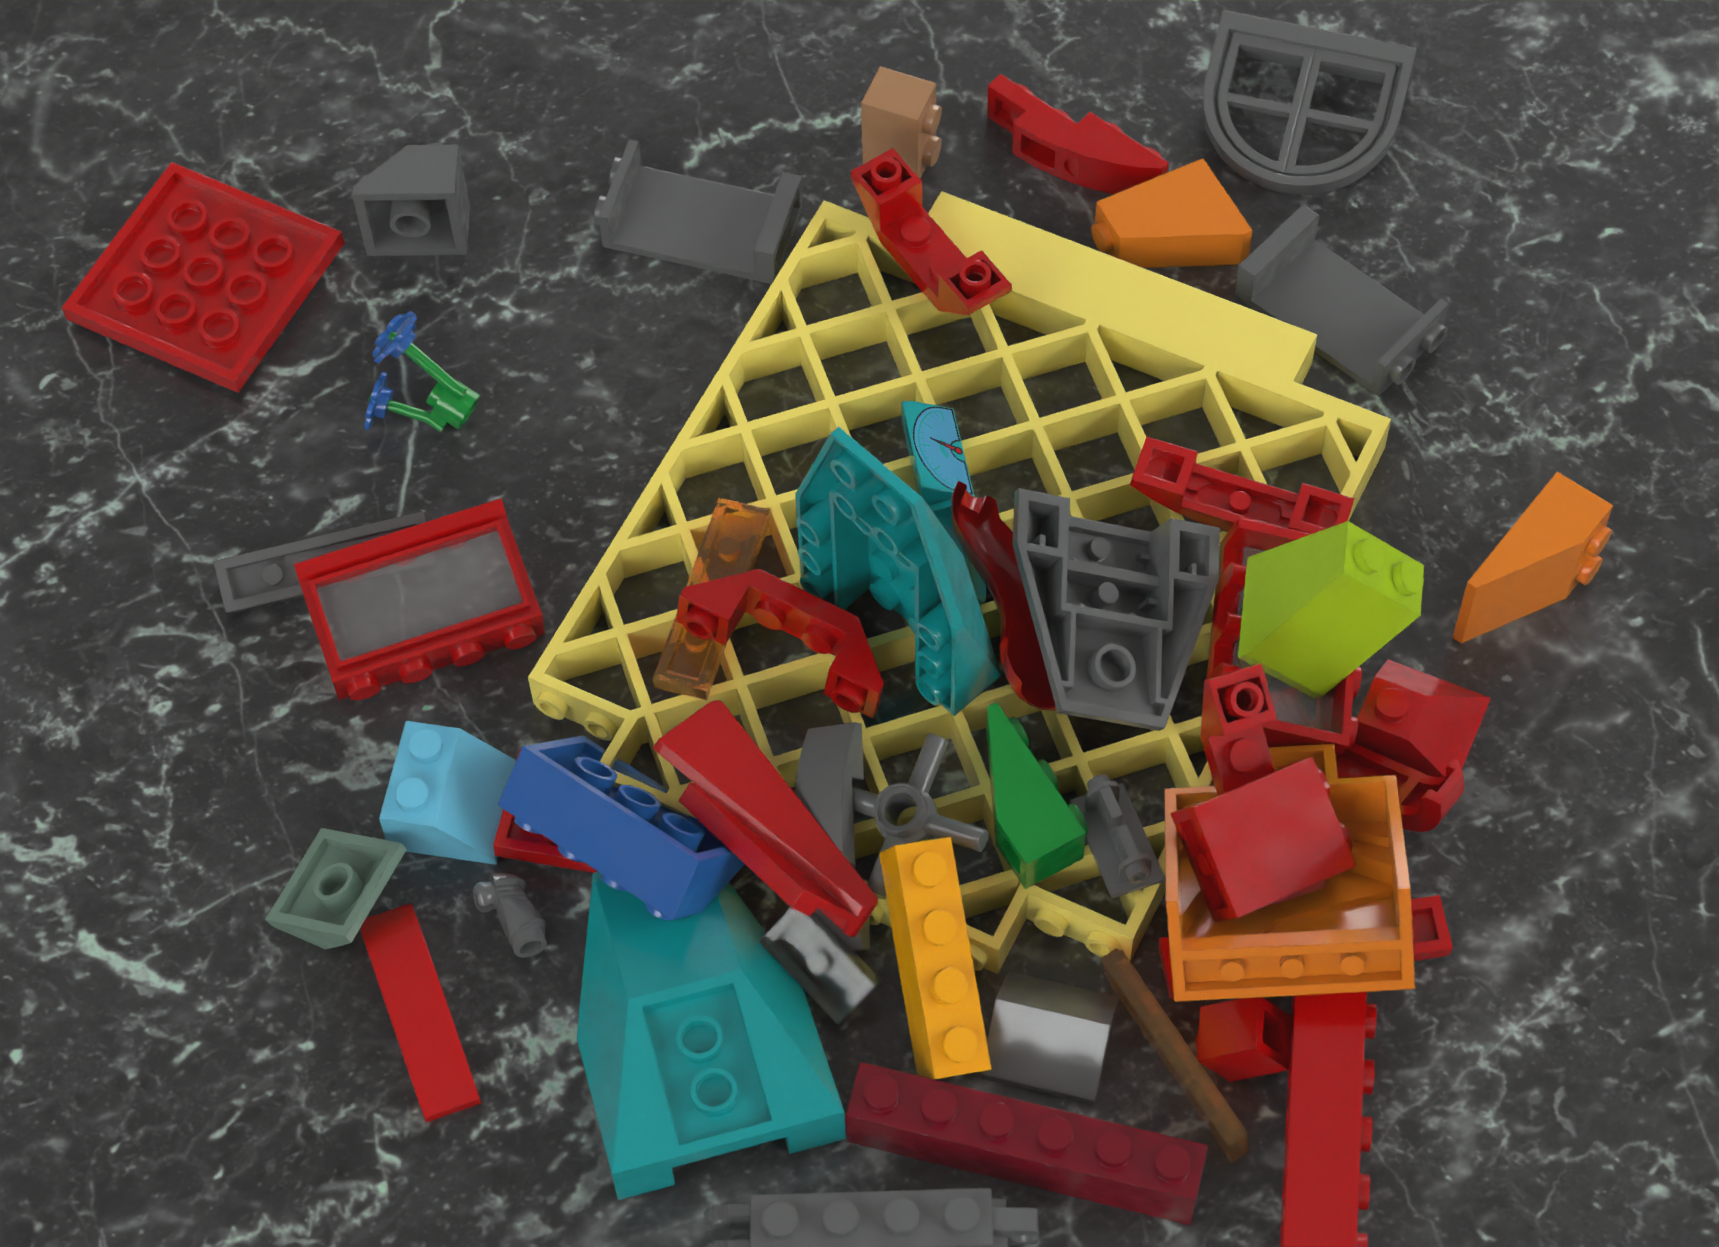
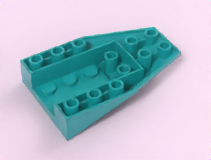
(878, 534)
(695, 1040)

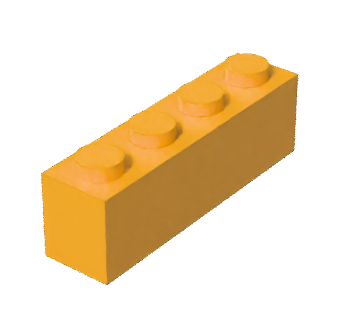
(934, 959)

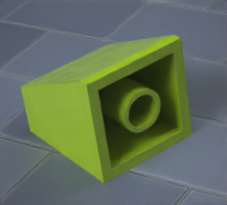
(1326, 605)

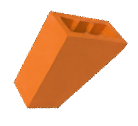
(1173, 222)

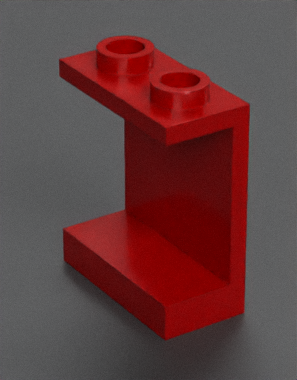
(1264, 840)

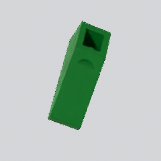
(1031, 819)

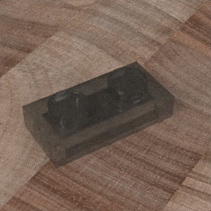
(820, 962)

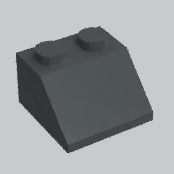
(415, 203)

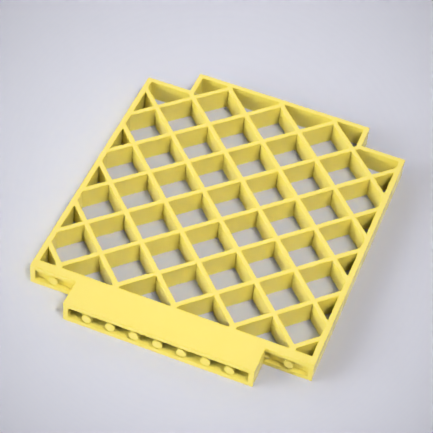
(1090, 313)

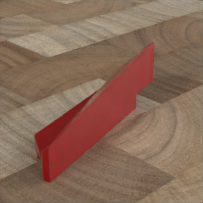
(762, 818)

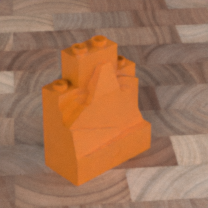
(1319, 943)

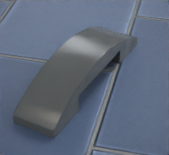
(824, 780)

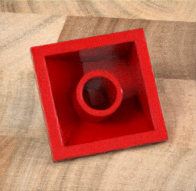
(1419, 719)

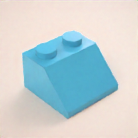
(445, 793)

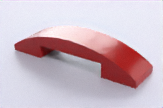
(1219, 498)
(419, 1013)

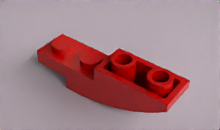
(1085, 153)

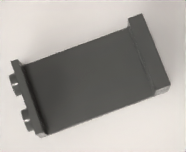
(698, 219)
(1355, 318)

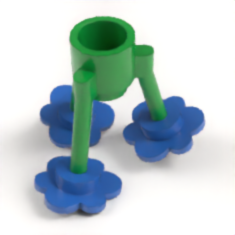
(449, 398)

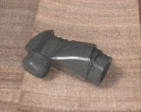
(517, 914)

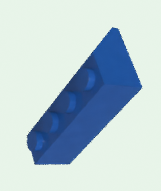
(619, 831)

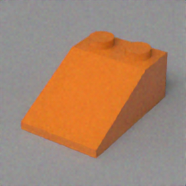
(1537, 559)

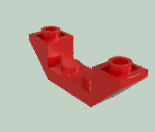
(918, 244)
(717, 606)
(1234, 735)

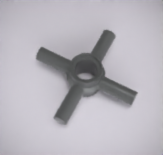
(926, 822)

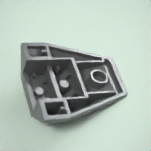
(1113, 606)

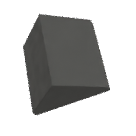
(1050, 1037)

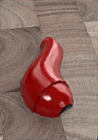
(991, 552)

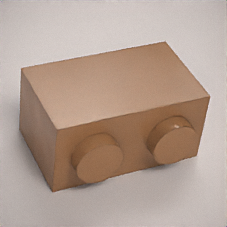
(901, 115)

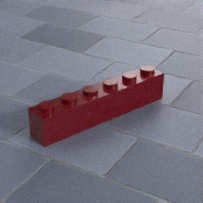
(1025, 1143)

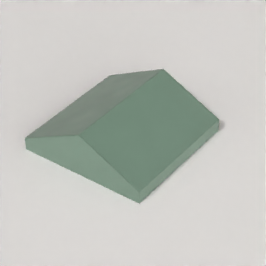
(335, 887)

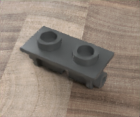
(1117, 838)

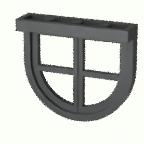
(1313, 52)

